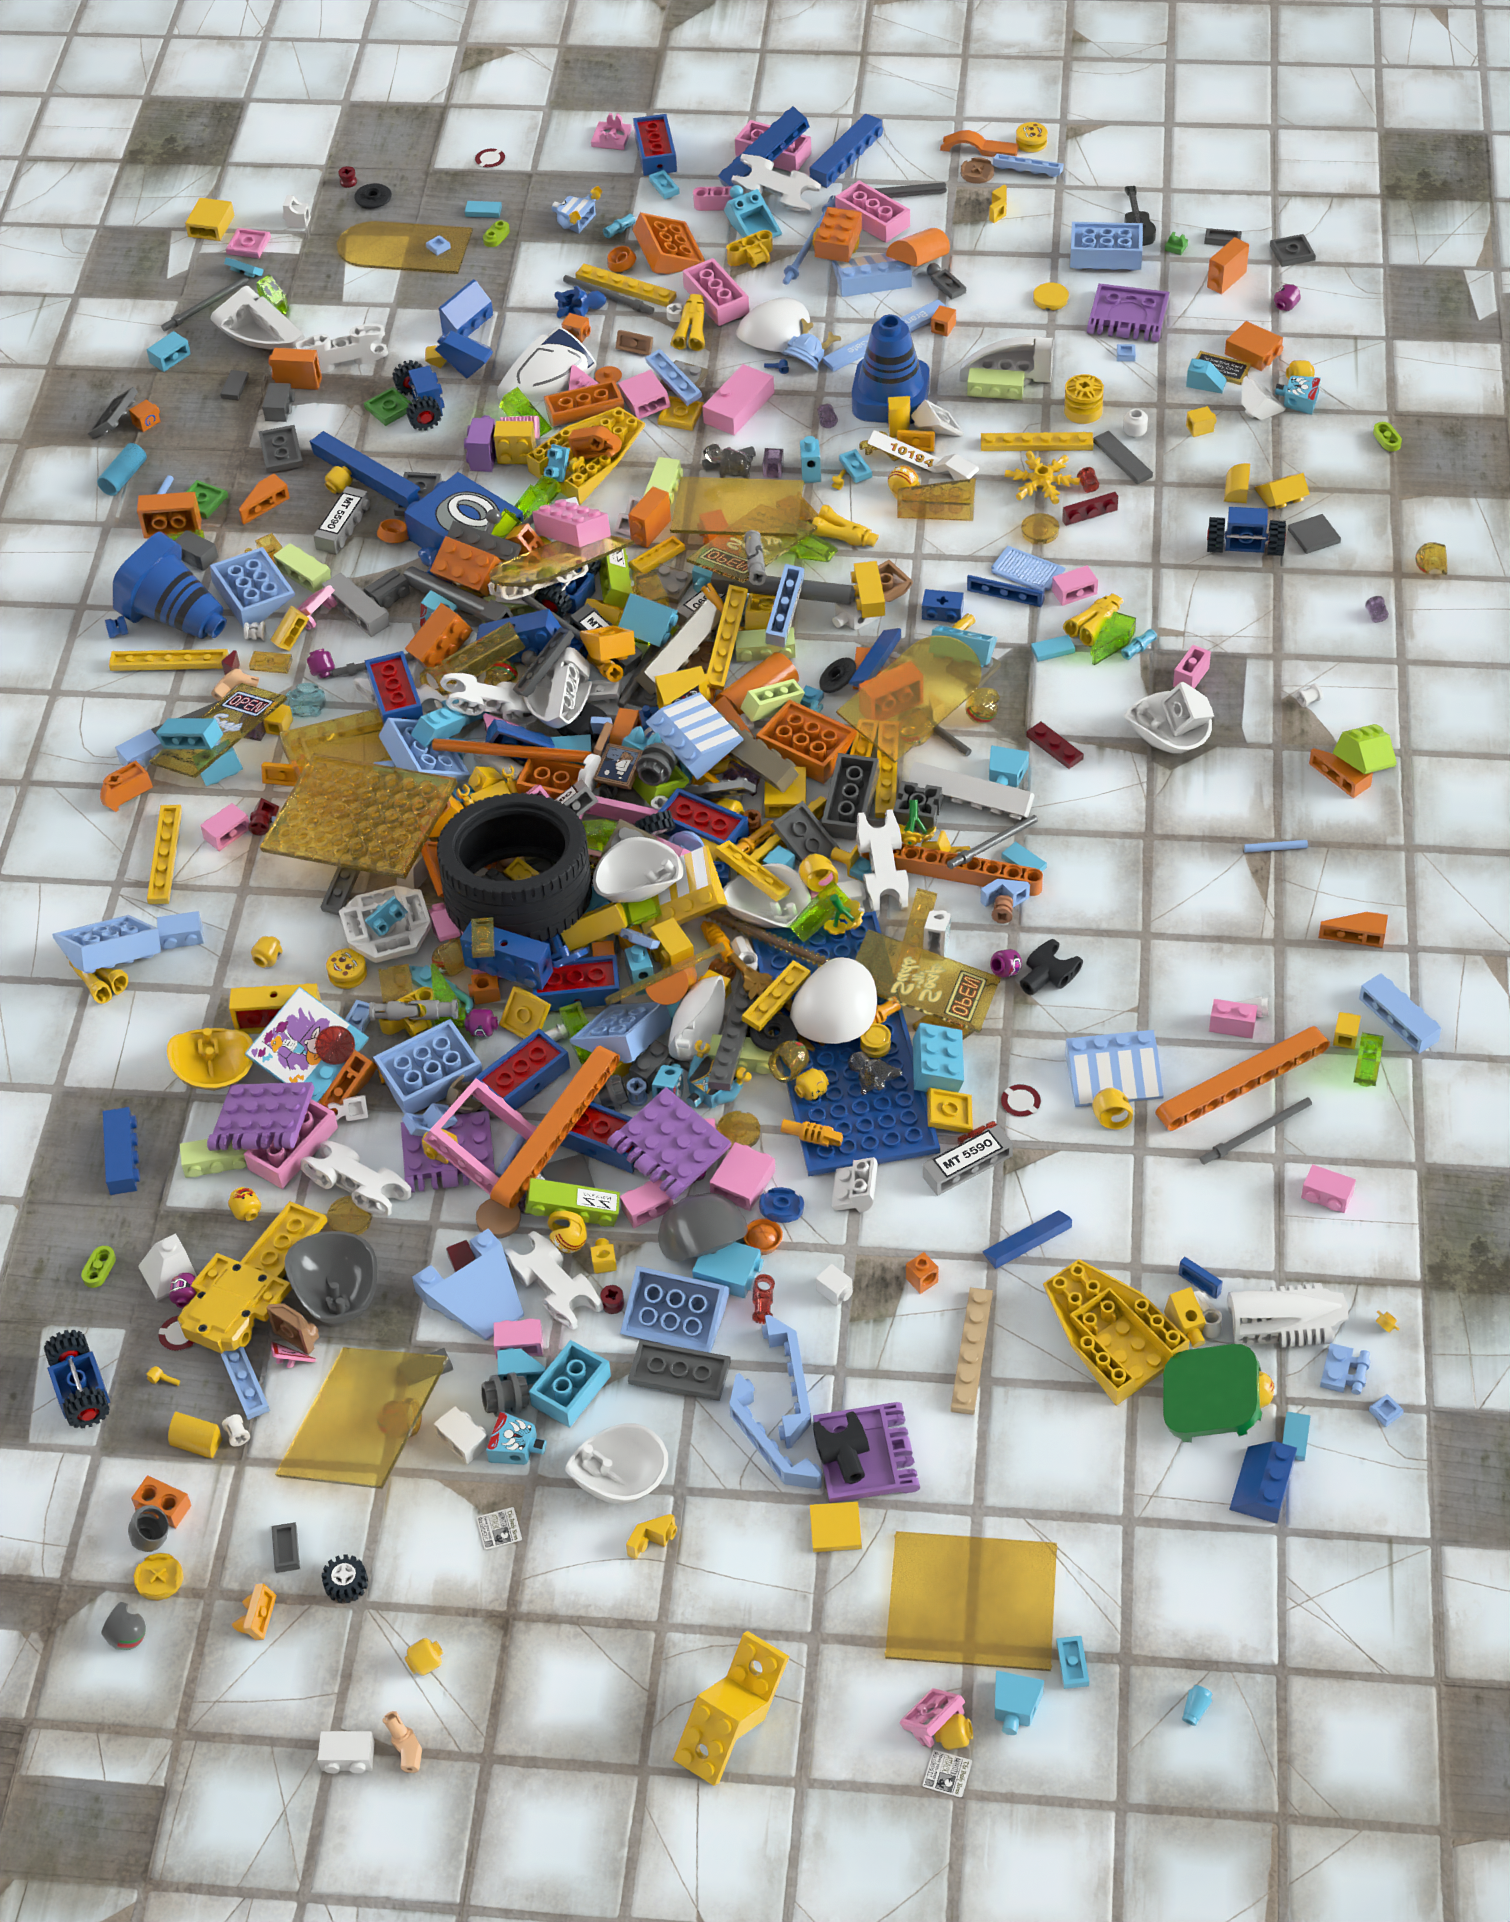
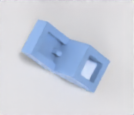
(1017, 890)
(420, 1124)

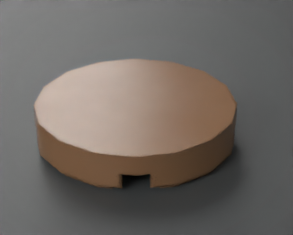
(977, 170)
(497, 1218)

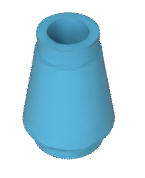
(1196, 1704)

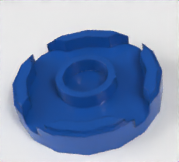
(781, 1205)

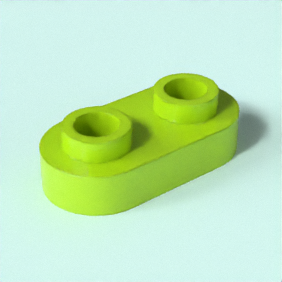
(496, 233)
(1387, 436)
(97, 1268)

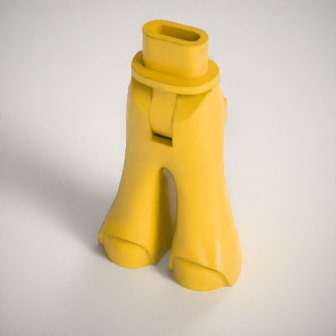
(691, 315)
(834, 526)
(1091, 621)
(111, 979)

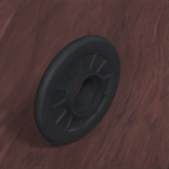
(363, 194)
(829, 680)
(769, 1043)

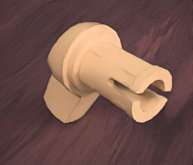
(232, 680)
(404, 1741)

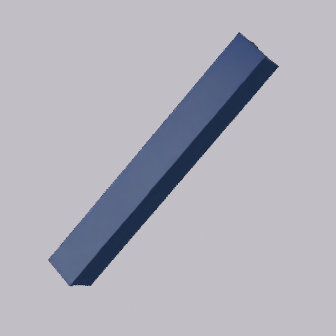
(365, 469)

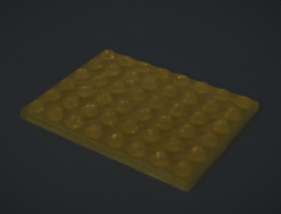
(359, 815)

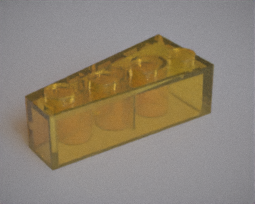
(938, 501)

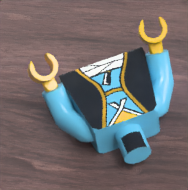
(698, 1081)

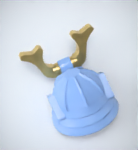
(808, 347)

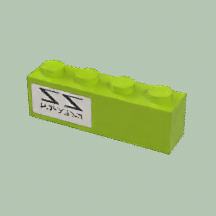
(615, 579)
(592, 1204)

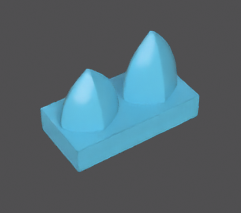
(637, 739)

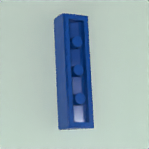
(1005, 591)
(876, 656)
(1028, 1238)

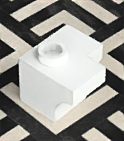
(295, 213)

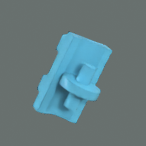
(557, 462)
(386, 916)

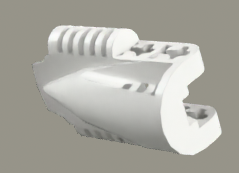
(1293, 1315)

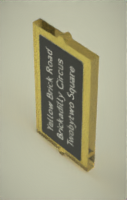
(1230, 368)

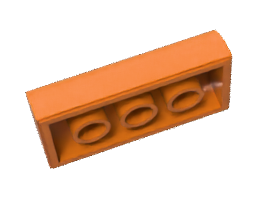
(920, 247)
(582, 403)
(770, 671)
(673, 987)

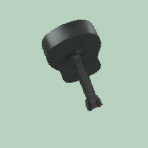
(1137, 216)

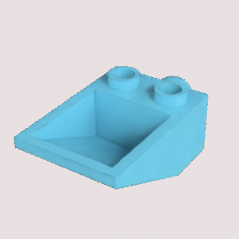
(750, 213)

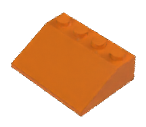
(666, 243)
(807, 739)

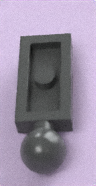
(945, 281)

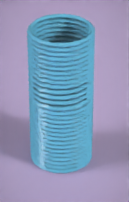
(121, 469)

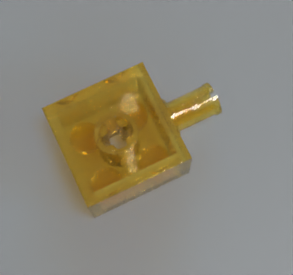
(649, 587)

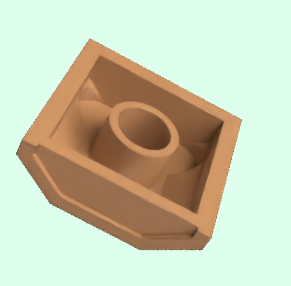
(893, 581)
(292, 1327)

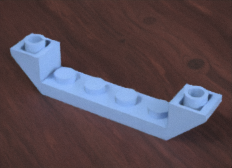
(782, 1335)
(802, 1474)

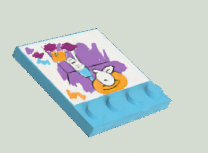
(288, 1043)

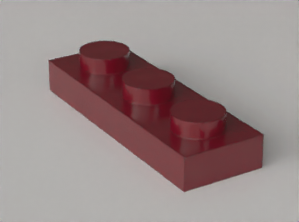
(1090, 508)
(1054, 745)

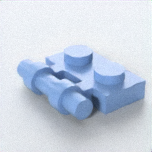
(1337, 1366)

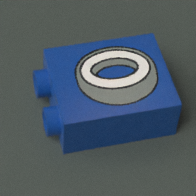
(450, 501)

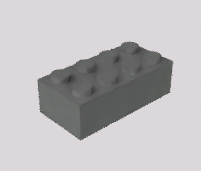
(850, 794)

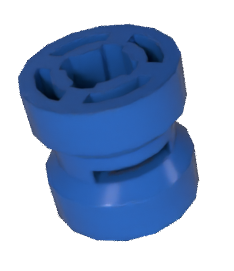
(112, 629)

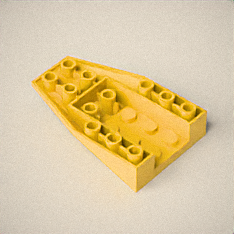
(597, 468)
(1113, 1328)

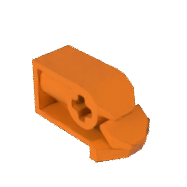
(594, 442)
(624, 723)
(124, 785)

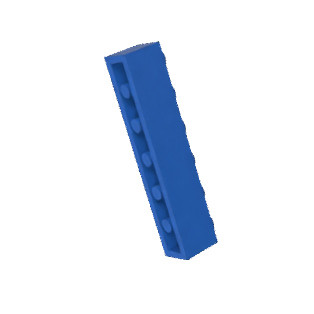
(769, 144)
(846, 150)

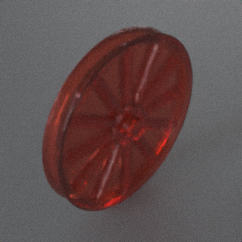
(334, 1045)

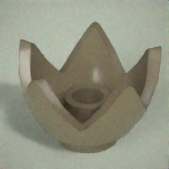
(455, 1091)

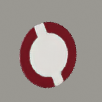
(490, 157)
(1020, 1100)
(172, 1336)

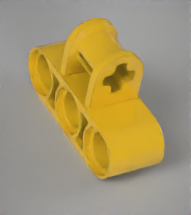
(750, 249)
(411, 1026)

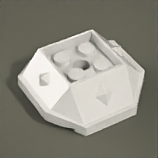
(403, 936)

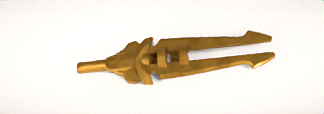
(757, 983)

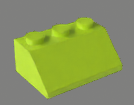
(1366, 749)
(648, 792)

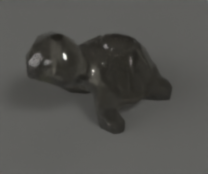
(731, 461)
(871, 1072)

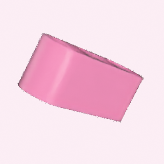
(711, 198)

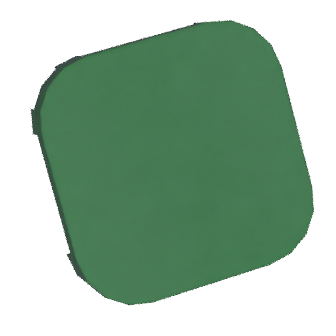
(1211, 1391)

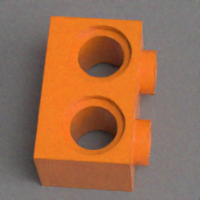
(164, 1497)

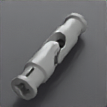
(755, 557)
(398, 1010)

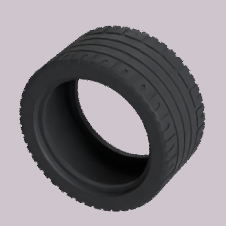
(514, 828)

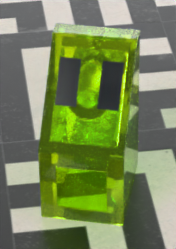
(272, 292)

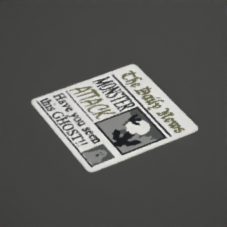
(499, 1528)
(947, 1773)

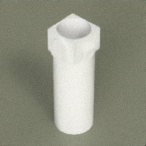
(498, 763)

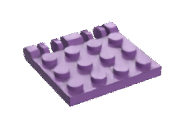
(1127, 310)
(259, 1113)
(472, 1134)
(672, 1140)
(888, 1450)

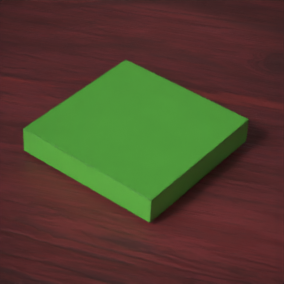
(388, 406)
(208, 497)

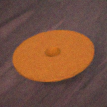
(607, 374)

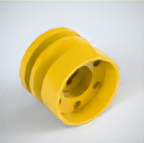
(1083, 399)

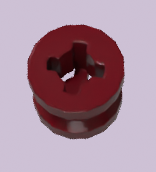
(347, 177)
(259, 822)
(611, 1305)

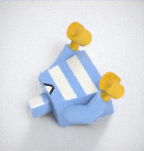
(577, 212)

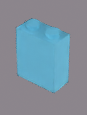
(648, 620)
(732, 1267)

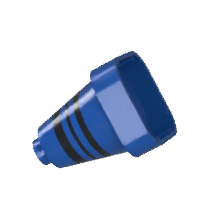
(887, 371)
(164, 589)

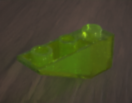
(517, 404)
(1116, 635)

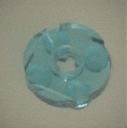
(309, 708)

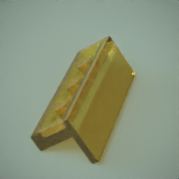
(485, 652)

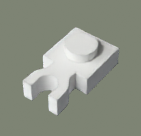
(353, 1108)

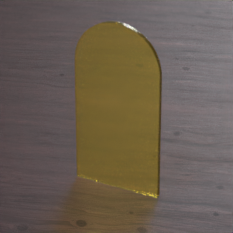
(403, 246)
(553, 561)
(914, 694)

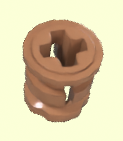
(1002, 909)

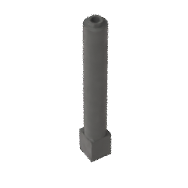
(810, 589)
(464, 600)

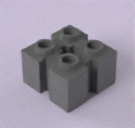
(928, 804)

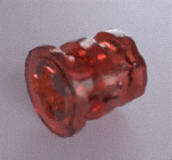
(1088, 479)

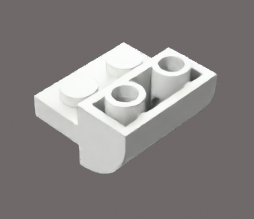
(855, 1185)

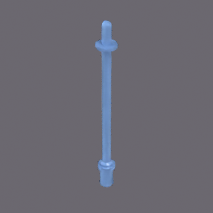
(792, 271)

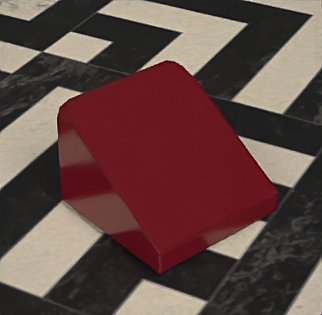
(230, 662)
(267, 806)
(460, 1255)

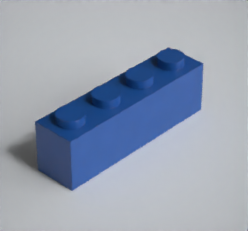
(120, 1150)

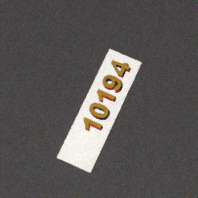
(903, 450)

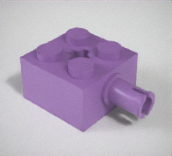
(480, 444)

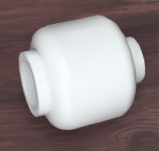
(1135, 423)

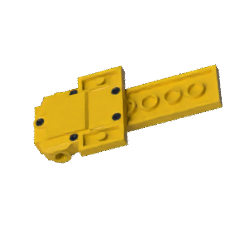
(238, 1292)

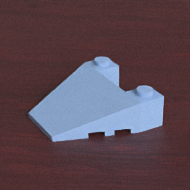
(476, 1293)

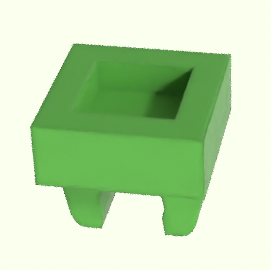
(1176, 244)

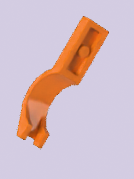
(985, 147)

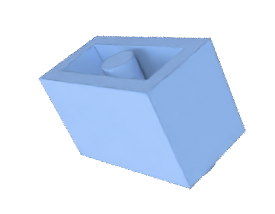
(139, 748)
(180, 930)

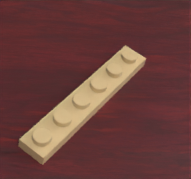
(971, 1351)

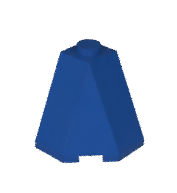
(463, 353)

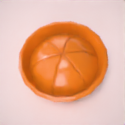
(621, 259)
(393, 531)
(763, 1235)

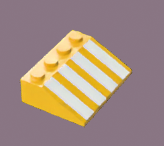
(693, 894)

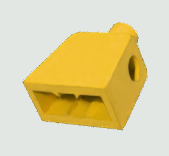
(1186, 1315)

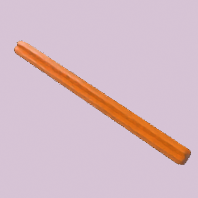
(509, 750)

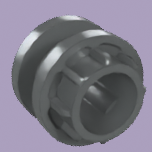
(656, 764)
(612, 1093)
(505, 1394)

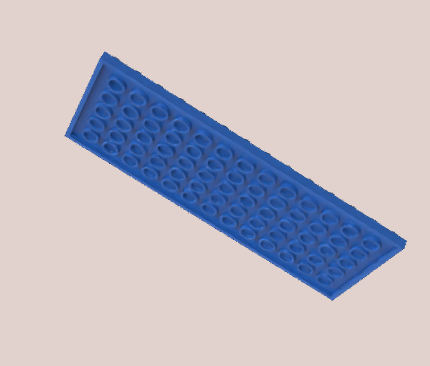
(879, 1124)

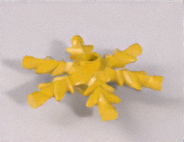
(1042, 477)

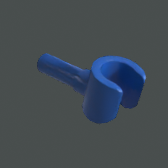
(782, 366)

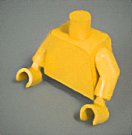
(496, 789)

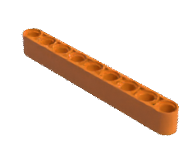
(976, 872)
(1242, 1078)
(555, 1127)

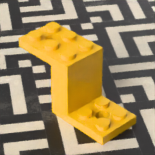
(730, 1708)

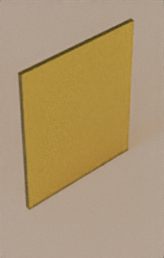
(737, 506)
(362, 1417)
(972, 1601)

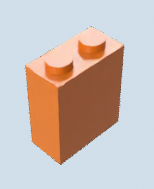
(1228, 265)
(1254, 345)
(296, 367)
(649, 517)

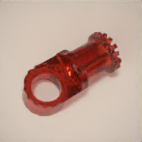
(762, 1298)

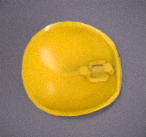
(210, 1057)

